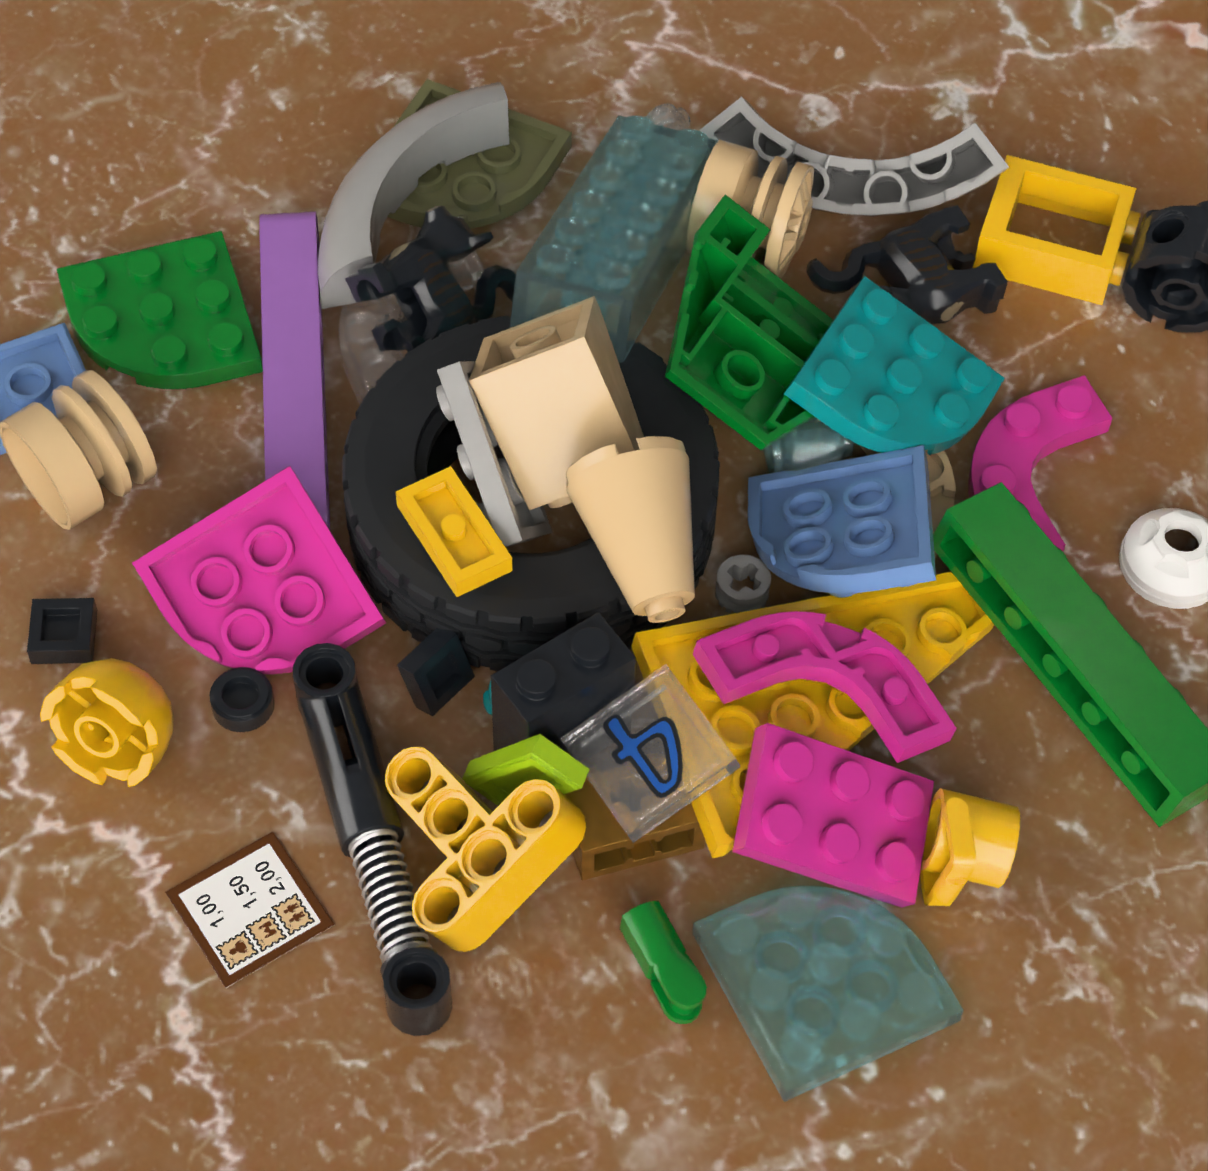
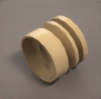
(771, 199)
(86, 444)

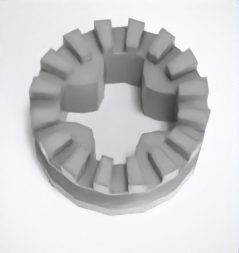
(746, 599)

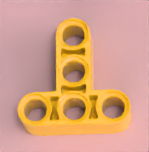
(480, 845)

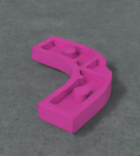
(1030, 432)
(808, 648)

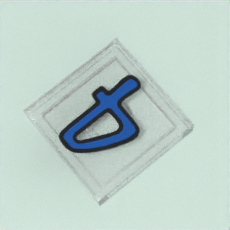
(650, 753)

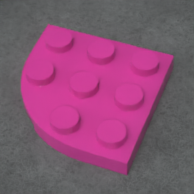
(260, 581)

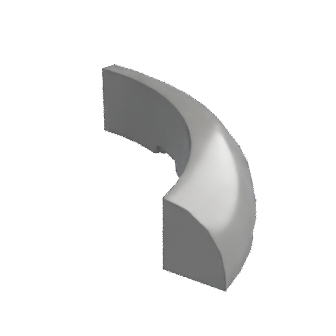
(390, 173)
(868, 185)

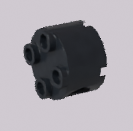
(1171, 268)

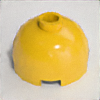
(109, 721)

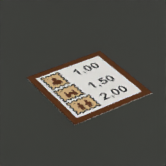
(249, 909)

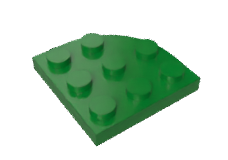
(164, 314)

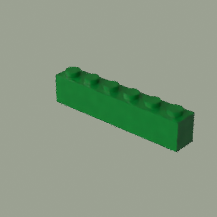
(1078, 651)

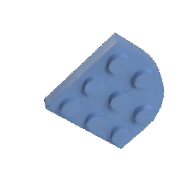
(847, 523)

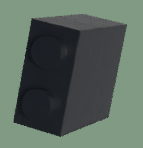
(560, 684)

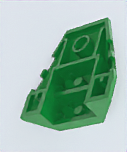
(741, 330)

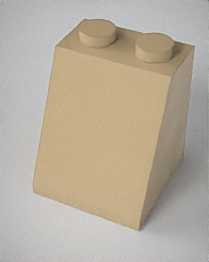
(554, 397)

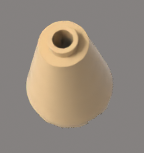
(640, 521)

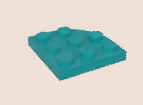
(892, 377)

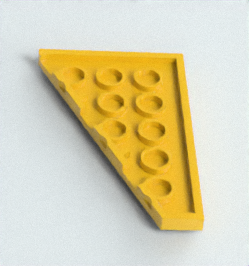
(925, 622)

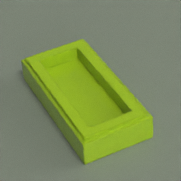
(530, 759)

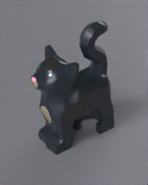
(921, 269)
(426, 285)

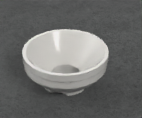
(1157, 569)

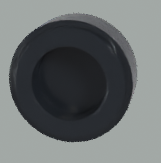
(242, 699)

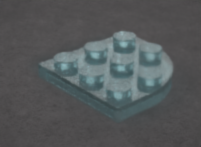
(823, 982)

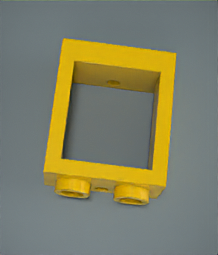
(1047, 263)

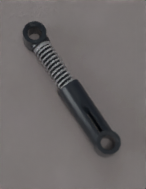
(368, 833)

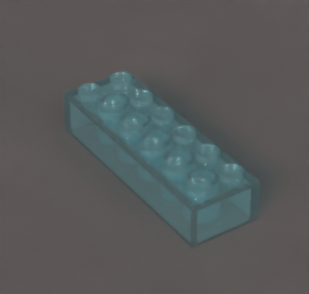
(617, 229)

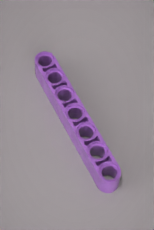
(293, 353)

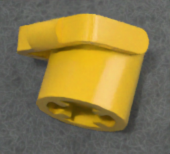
(966, 842)

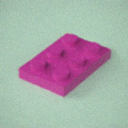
(833, 816)

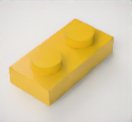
(454, 531)

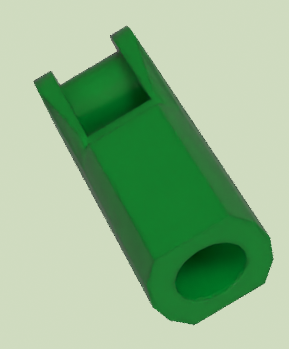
(664, 961)

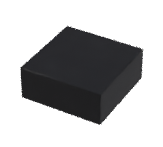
(62, 630)
(436, 670)

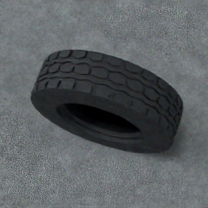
(407, 437)

